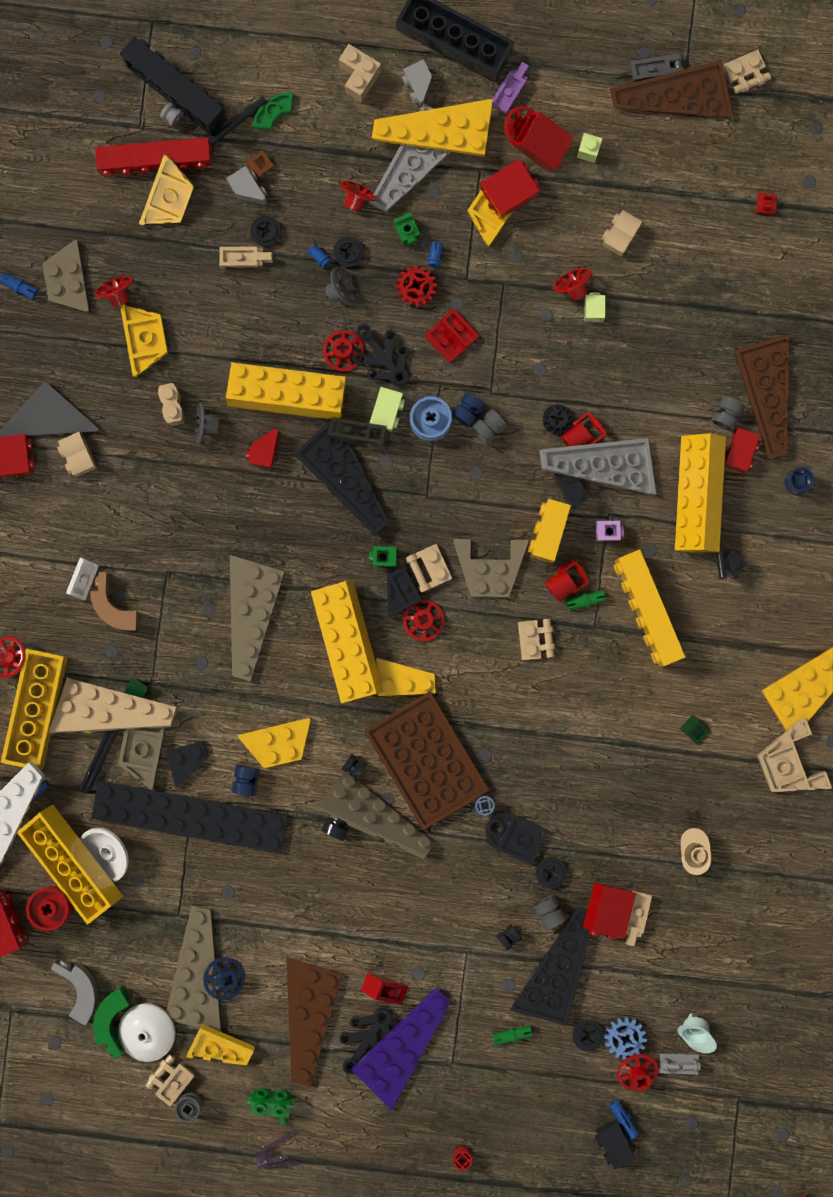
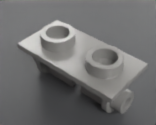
(679, 1063)

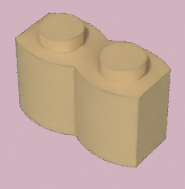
(621, 233)
(171, 399)
(77, 454)

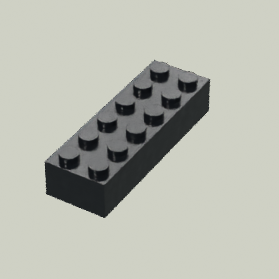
(455, 36)
(173, 86)

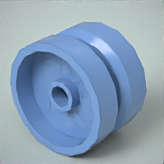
(430, 407)

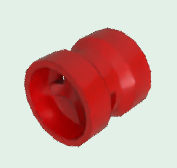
(464, 1155)

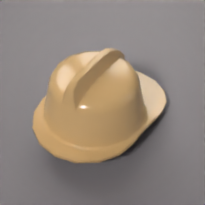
(696, 851)

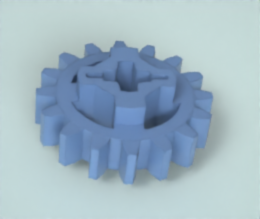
(628, 1030)

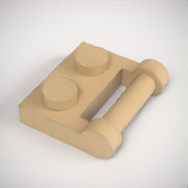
(434, 564)

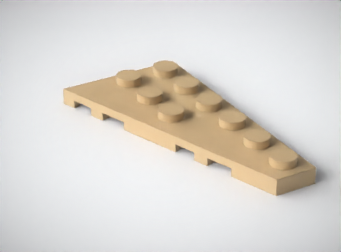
(101, 709)

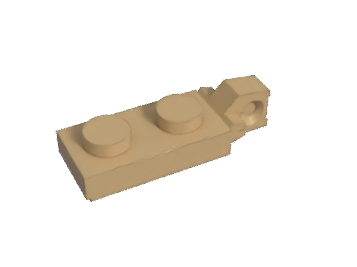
(244, 257)
(638, 917)

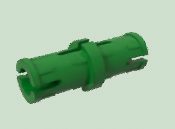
(585, 600)
(512, 1035)

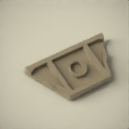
(66, 278)
(141, 753)

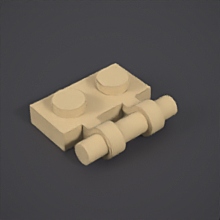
(745, 66)
(529, 639)
(174, 1084)

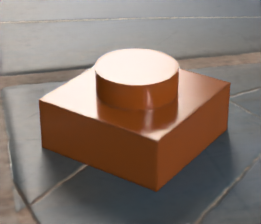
(260, 164)

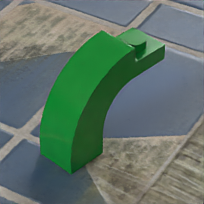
(104, 1018)

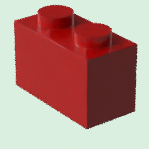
(741, 450)

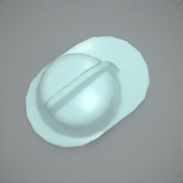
(697, 1034)

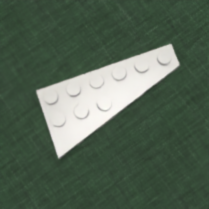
(15, 803)

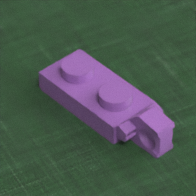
(510, 89)

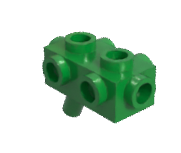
(271, 1103)

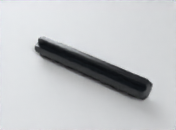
(98, 761)

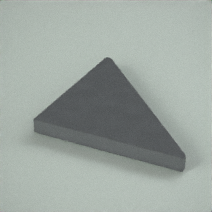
(47, 414)

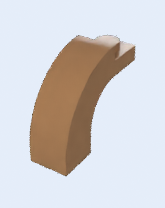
(107, 611)

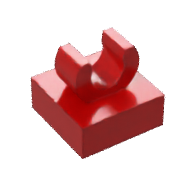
(766, 204)

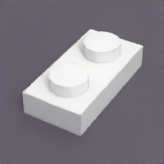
(82, 579)

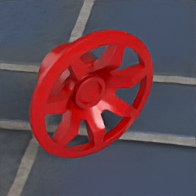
(514, 126)
(356, 198)
(575, 285)
(117, 293)
(342, 350)
(423, 620)
(11, 657)
(638, 1075)

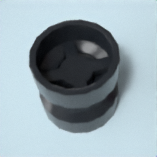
(357, 770)
(512, 933)

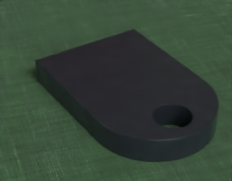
(517, 836)

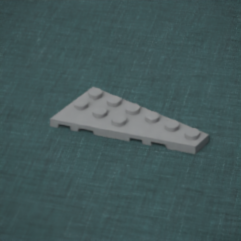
(405, 172)
(615, 464)

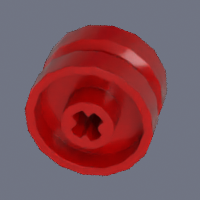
(38, 910)

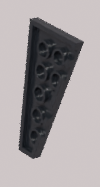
(341, 473)
(554, 982)

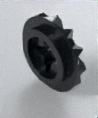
(261, 223)
(343, 244)
(549, 423)
(553, 881)
(586, 1044)

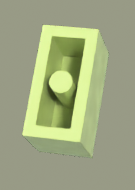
(387, 408)

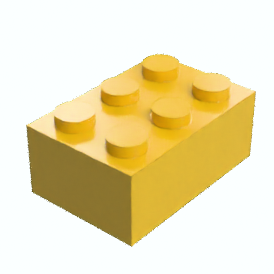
(549, 530)

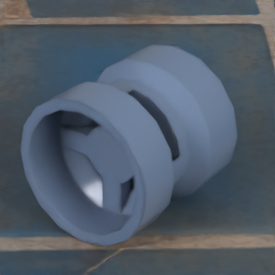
(484, 805)

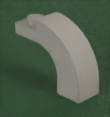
(85, 987)

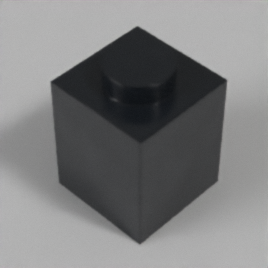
(733, 563)

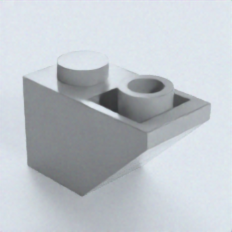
(419, 81)
(246, 188)

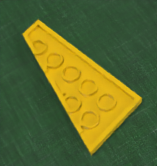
(449, 128)
(802, 690)

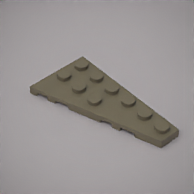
(253, 598)
(371, 815)
(188, 998)

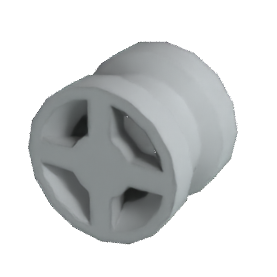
(171, 114)

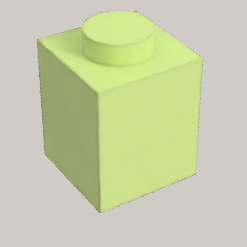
(589, 147)
(594, 307)

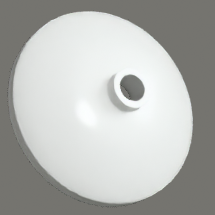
(107, 851)
(154, 1024)

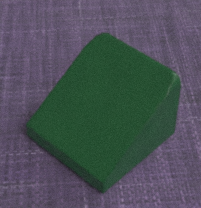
(137, 688)
(694, 729)

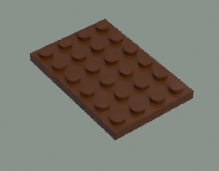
(426, 760)

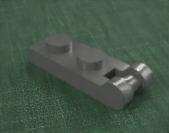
(655, 66)

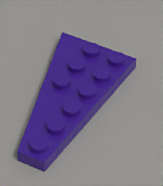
(394, 1057)

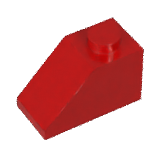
(263, 450)
(384, 989)

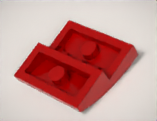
(451, 336)

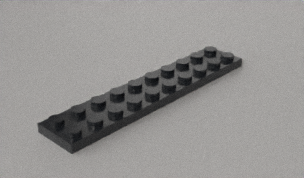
(189, 816)

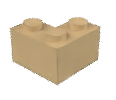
(363, 72)

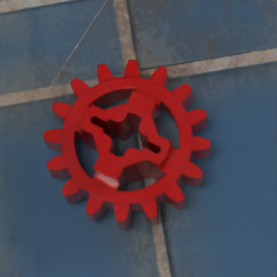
(409, 290)

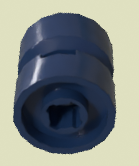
(468, 409)
(799, 480)
(245, 780)

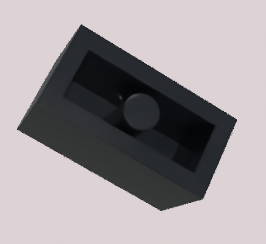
(571, 489)
(615, 1144)

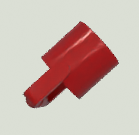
(579, 434)
(561, 583)

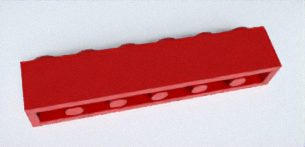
(148, 156)

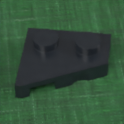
(400, 592)
(186, 760)

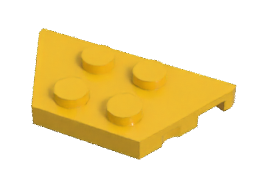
(168, 195)
(486, 219)
(144, 338)
(277, 743)

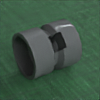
(728, 413)
(489, 426)
(551, 914)
(189, 1106)

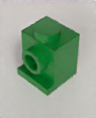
(406, 237)
(390, 552)

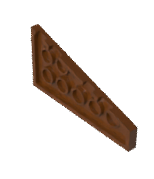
(688, 91)
(767, 387)
(309, 1006)

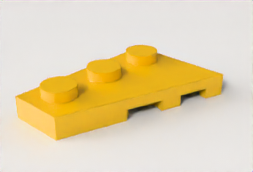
(403, 680)
(218, 1045)

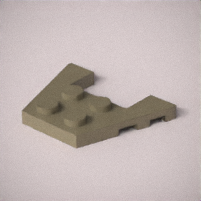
(490, 577)

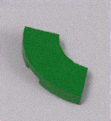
(272, 110)

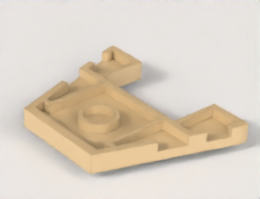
(782, 764)

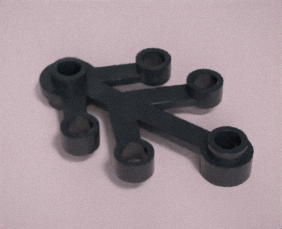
(383, 358)
(368, 1036)

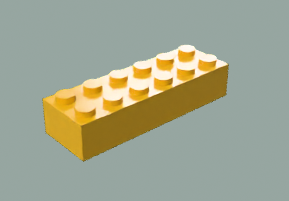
(285, 391)
(700, 493)
(649, 609)
(347, 641)
(34, 708)
(69, 864)

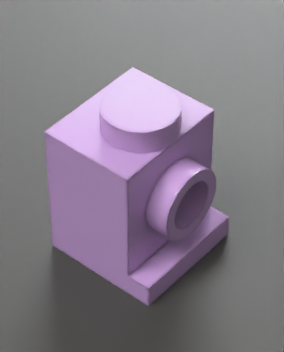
(601, 535)

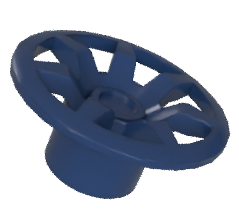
(224, 979)

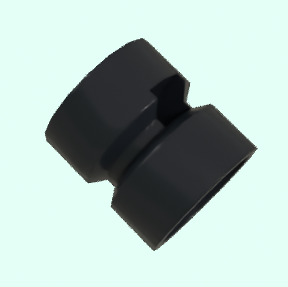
(336, 828)

